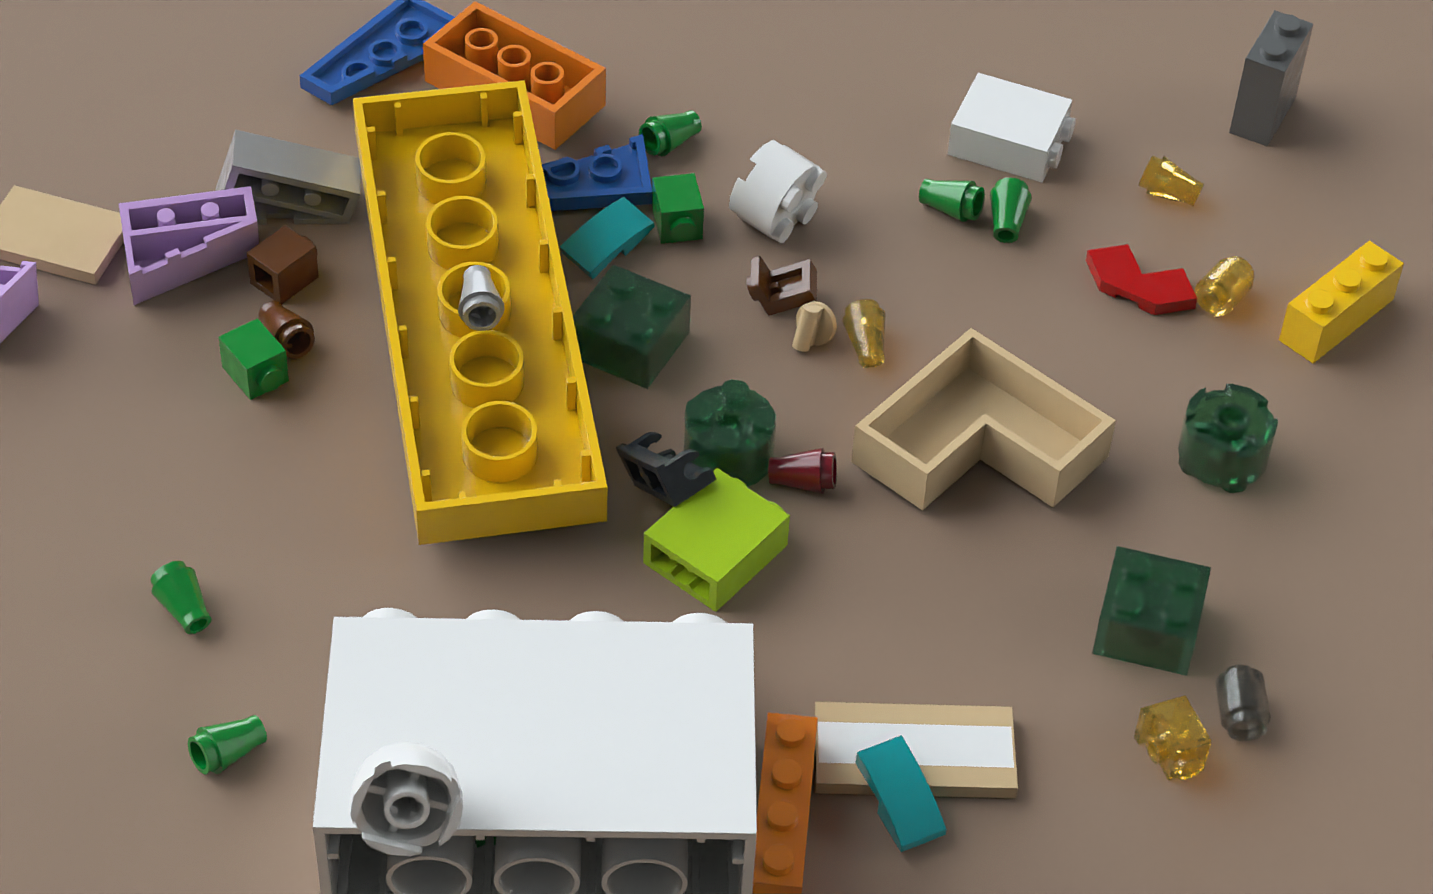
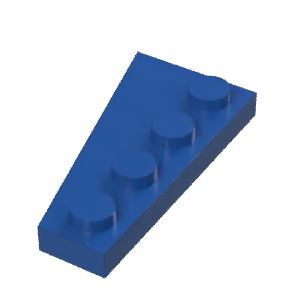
(375, 51)

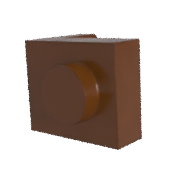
(782, 287)

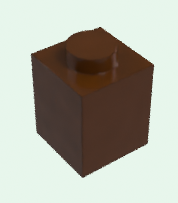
(283, 264)

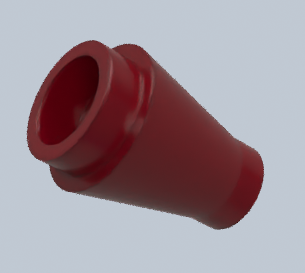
(805, 470)

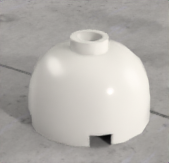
(406, 799)

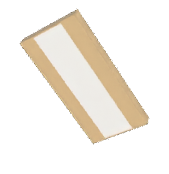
(956, 746)

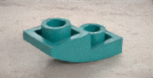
(606, 235)
(902, 793)

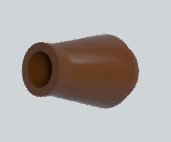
(288, 328)

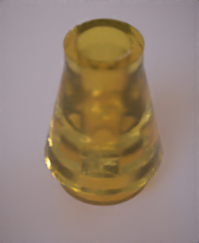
(1169, 181)
(866, 330)

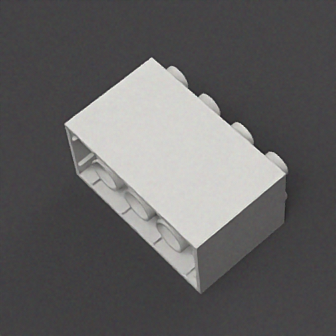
(579, 743)

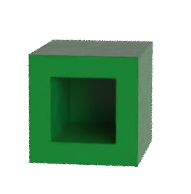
(677, 208)
(253, 359)

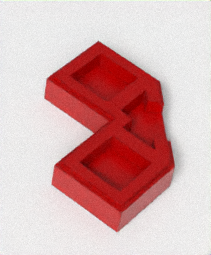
(1156, 292)

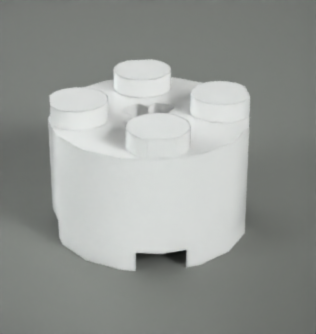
(777, 191)

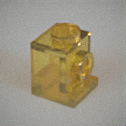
(1174, 737)

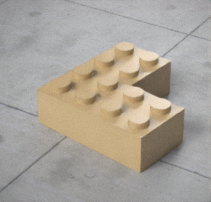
(987, 408)

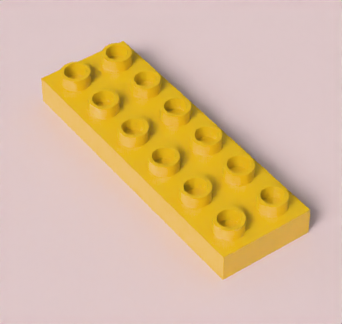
(495, 416)

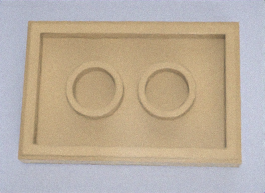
(58, 234)

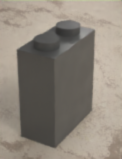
(1271, 77)

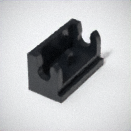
(664, 474)

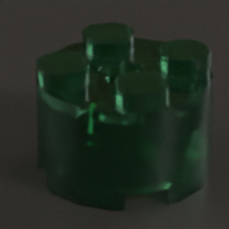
(731, 431)
(1227, 437)

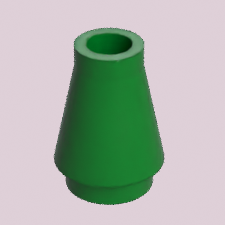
(669, 131)
(955, 198)
(1009, 207)
(181, 595)
(223, 744)

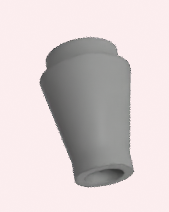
(480, 301)

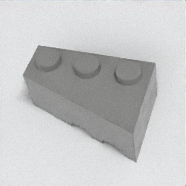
(292, 179)

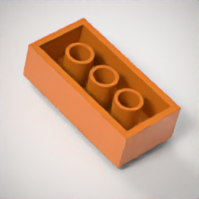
(492, 49)

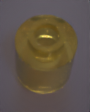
(1225, 285)

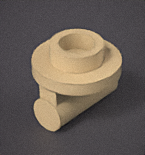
(814, 326)

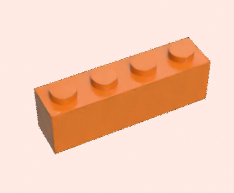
(784, 803)

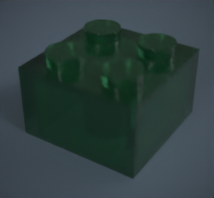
(631, 325)
(1151, 610)

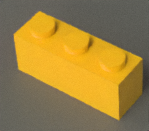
(1340, 301)

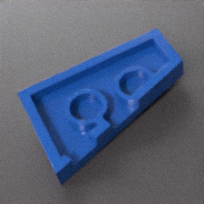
(600, 178)

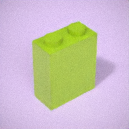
(716, 540)

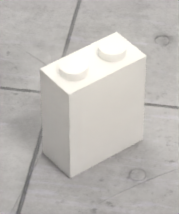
(1011, 127)

